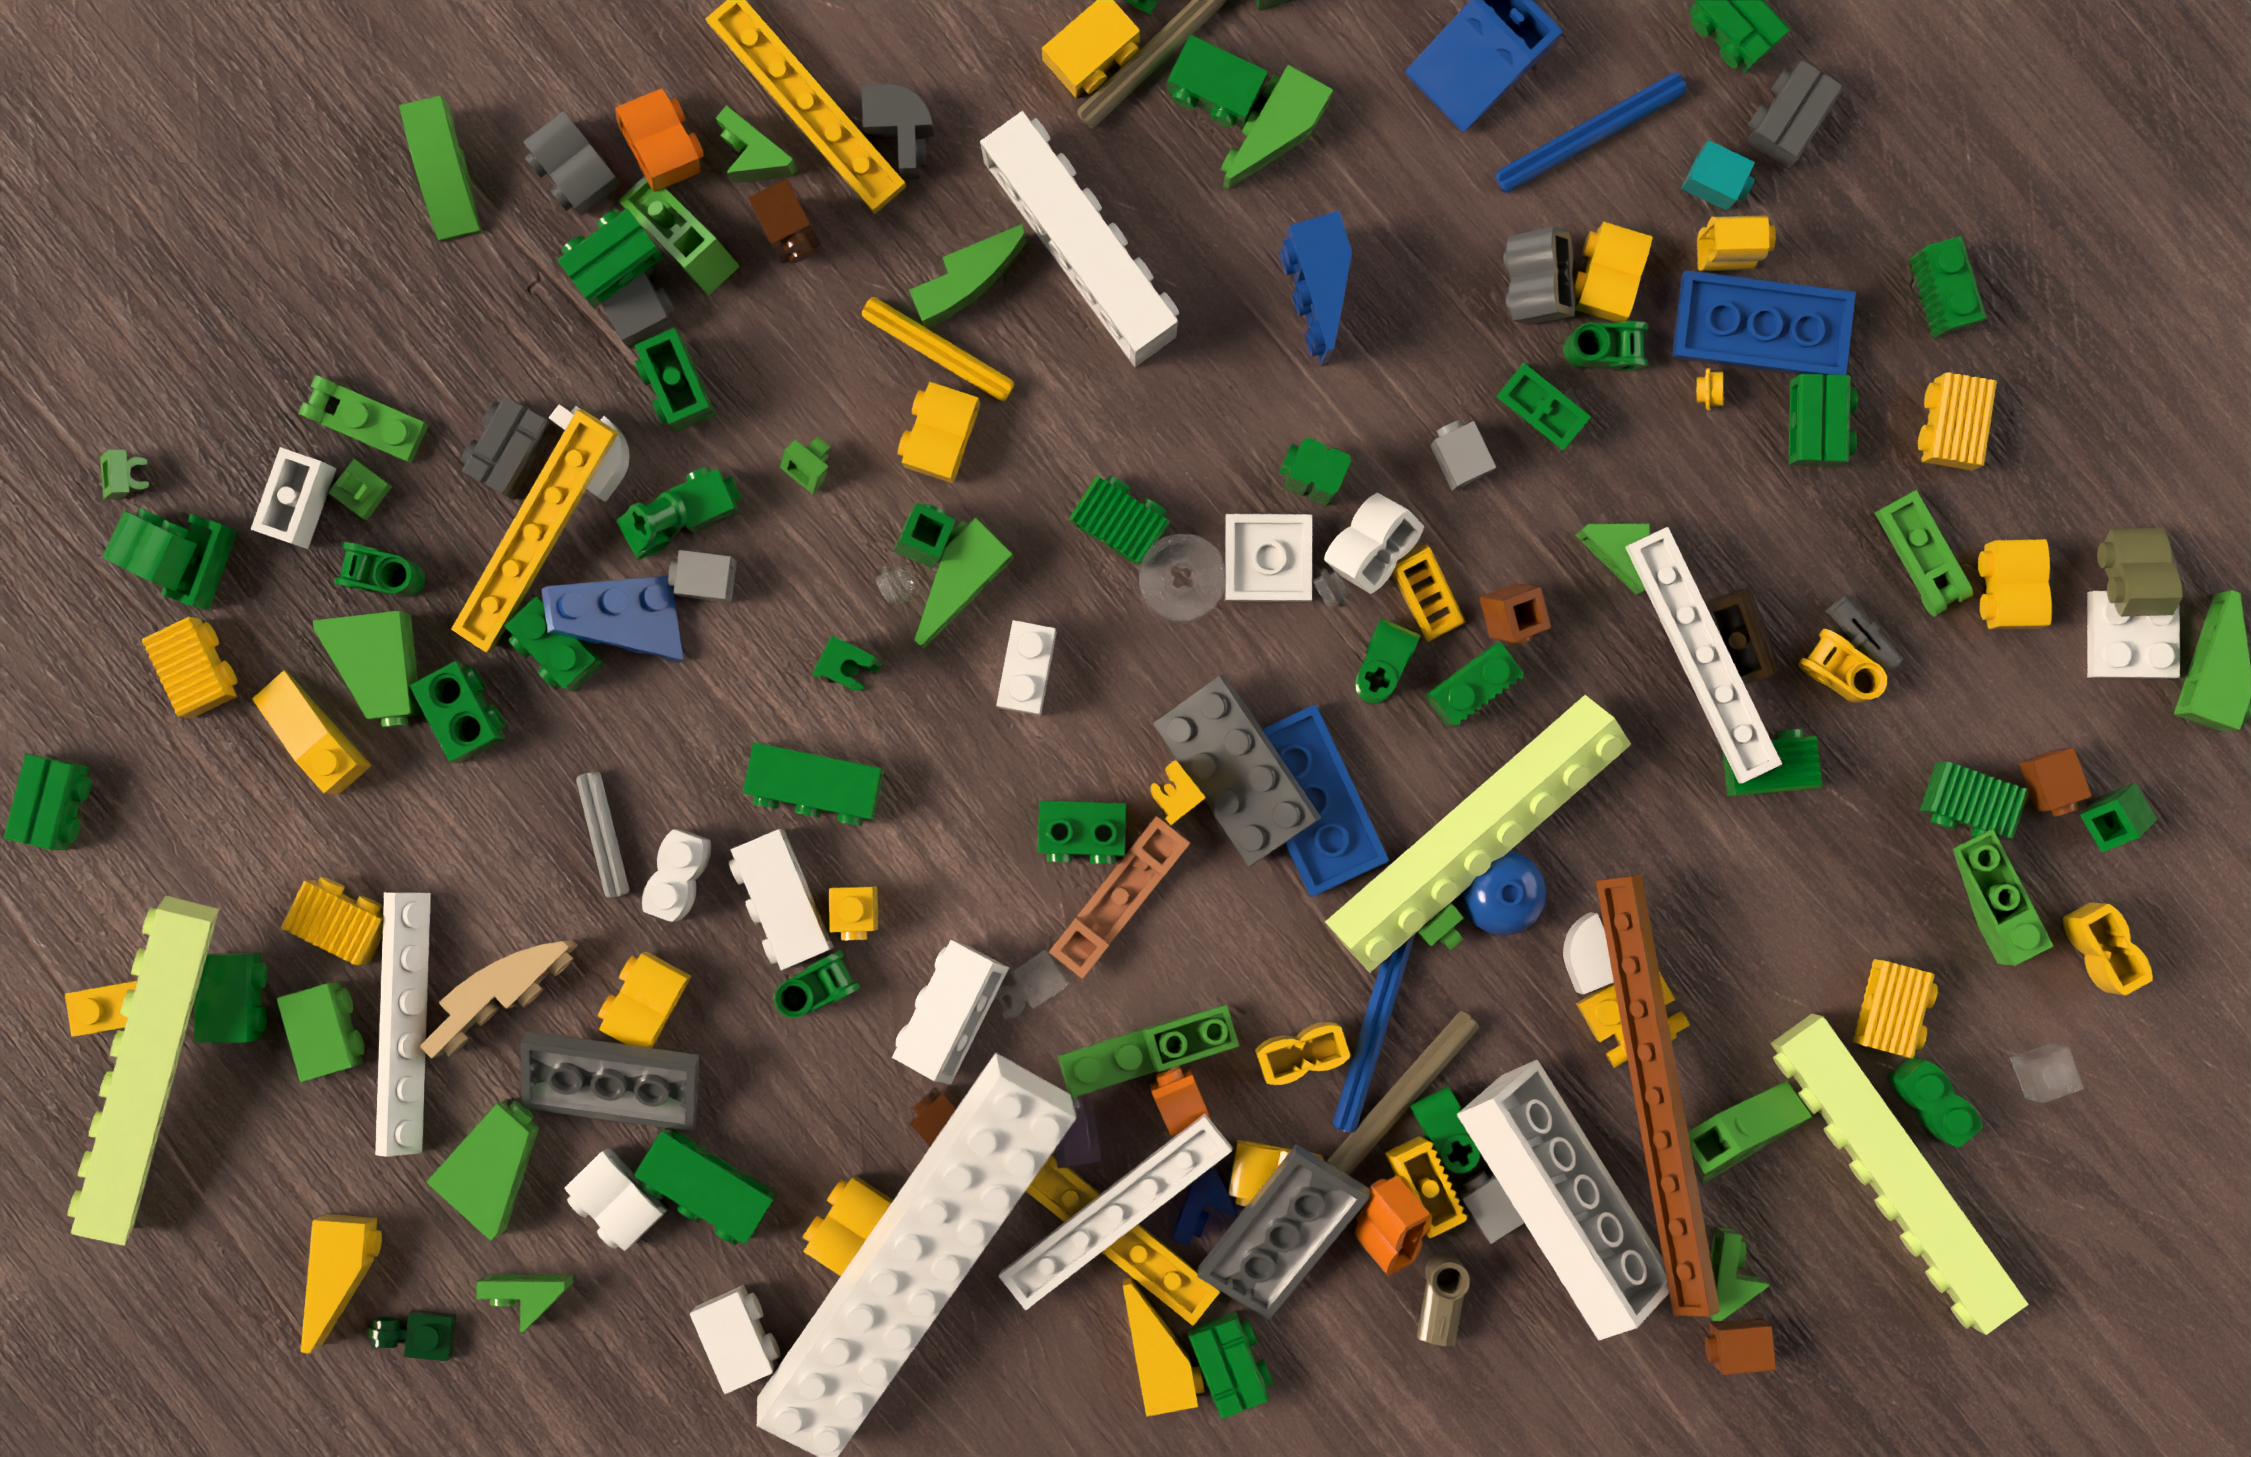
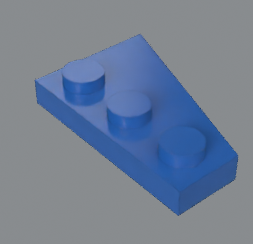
(620, 613)

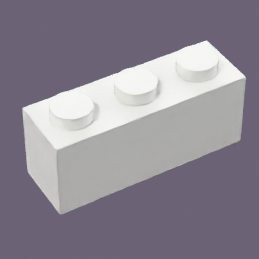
(780, 899)
(949, 1012)

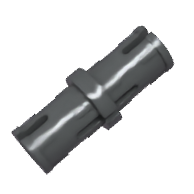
(1843, 613)

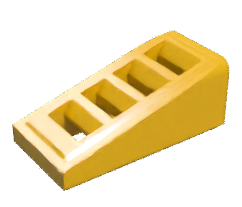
(1444, 624)

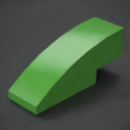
(440, 167)
(968, 277)

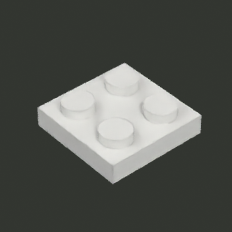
(1268, 557)
(2130, 643)

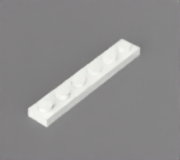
(1703, 655)
(402, 1023)
(1115, 1211)

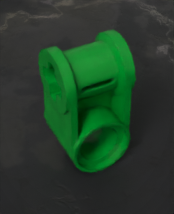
(1616, 345)
(653, 525)
(373, 570)
(1387, 655)
(818, 985)
(1442, 1127)

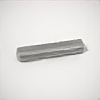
(602, 834)

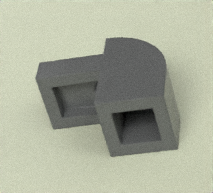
(899, 114)

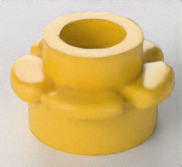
(1711, 389)

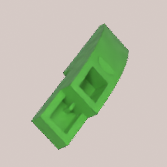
(1148, 1050)

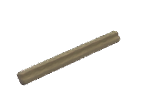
(1147, 60)
(1404, 1093)

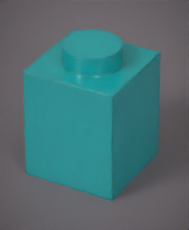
(1719, 176)

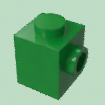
(708, 498)
(924, 534)
(2118, 817)

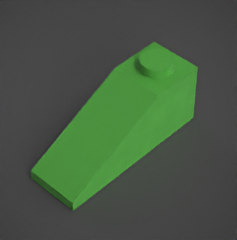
(680, 235)
(964, 572)
(2220, 671)

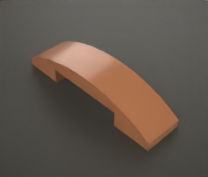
(1119, 897)

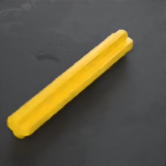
(937, 349)

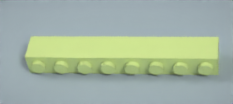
(1478, 832)
(143, 1069)
(1898, 1174)

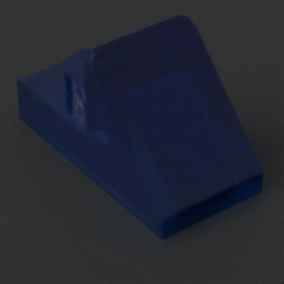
(1207, 1191)

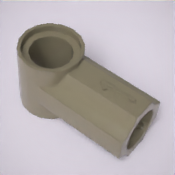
(1442, 1303)

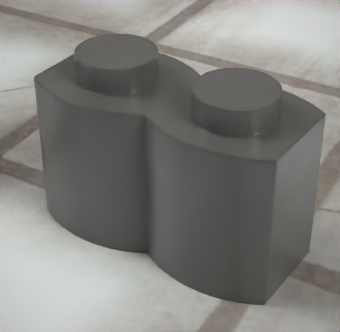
(571, 163)
(1540, 276)

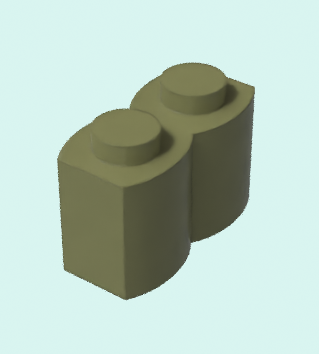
(2140, 572)

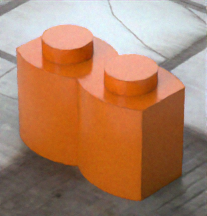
(659, 140)
(1392, 1225)

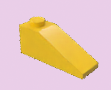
(310, 735)
(338, 1261)
(1161, 1360)

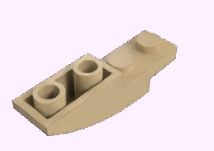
(507, 980)

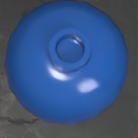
(1506, 896)

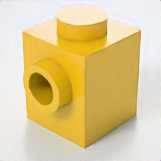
(853, 911)

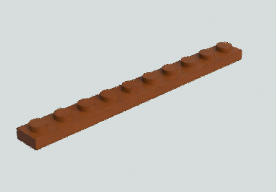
(1657, 1096)

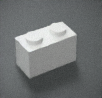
(293, 498)
(1026, 668)
(735, 1338)

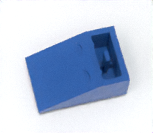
(1482, 56)
(1320, 262)

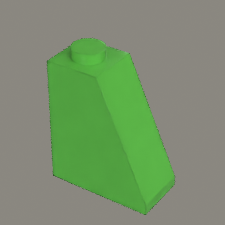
(375, 662)
(488, 1168)

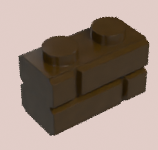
(1744, 634)

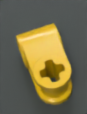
(1841, 667)

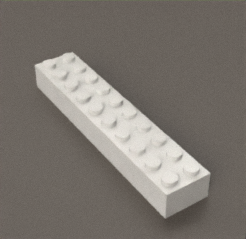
(915, 1258)

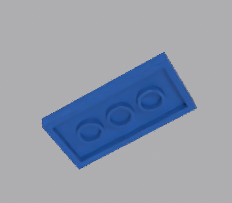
(1763, 324)
(1344, 838)

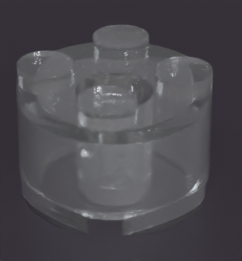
(1179, 554)

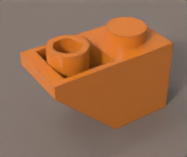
(1178, 1098)

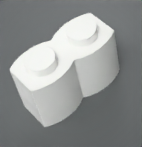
(1374, 543)
(679, 863)
(614, 1200)

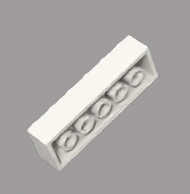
(1079, 238)
(1567, 1200)

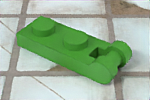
(365, 420)
(1924, 552)

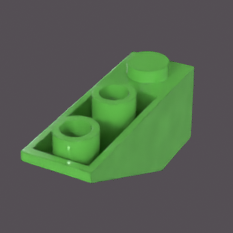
(1285, 122)
(2000, 901)
(1745, 1130)

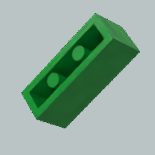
(813, 783)
(705, 1186)

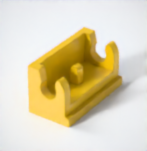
(1179, 800)

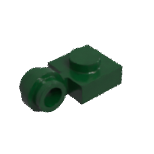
(426, 1335)

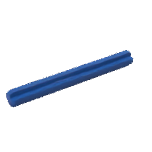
(1590, 132)
(1371, 1039)

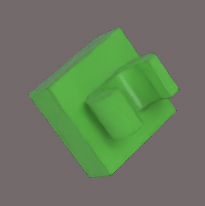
(806, 464)
(116, 474)
(360, 489)
(1442, 928)

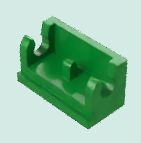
(1543, 406)
(206, 564)
(839, 661)

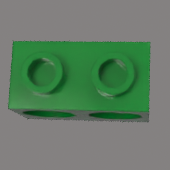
(449, 718)

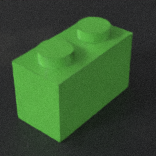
(321, 1030)

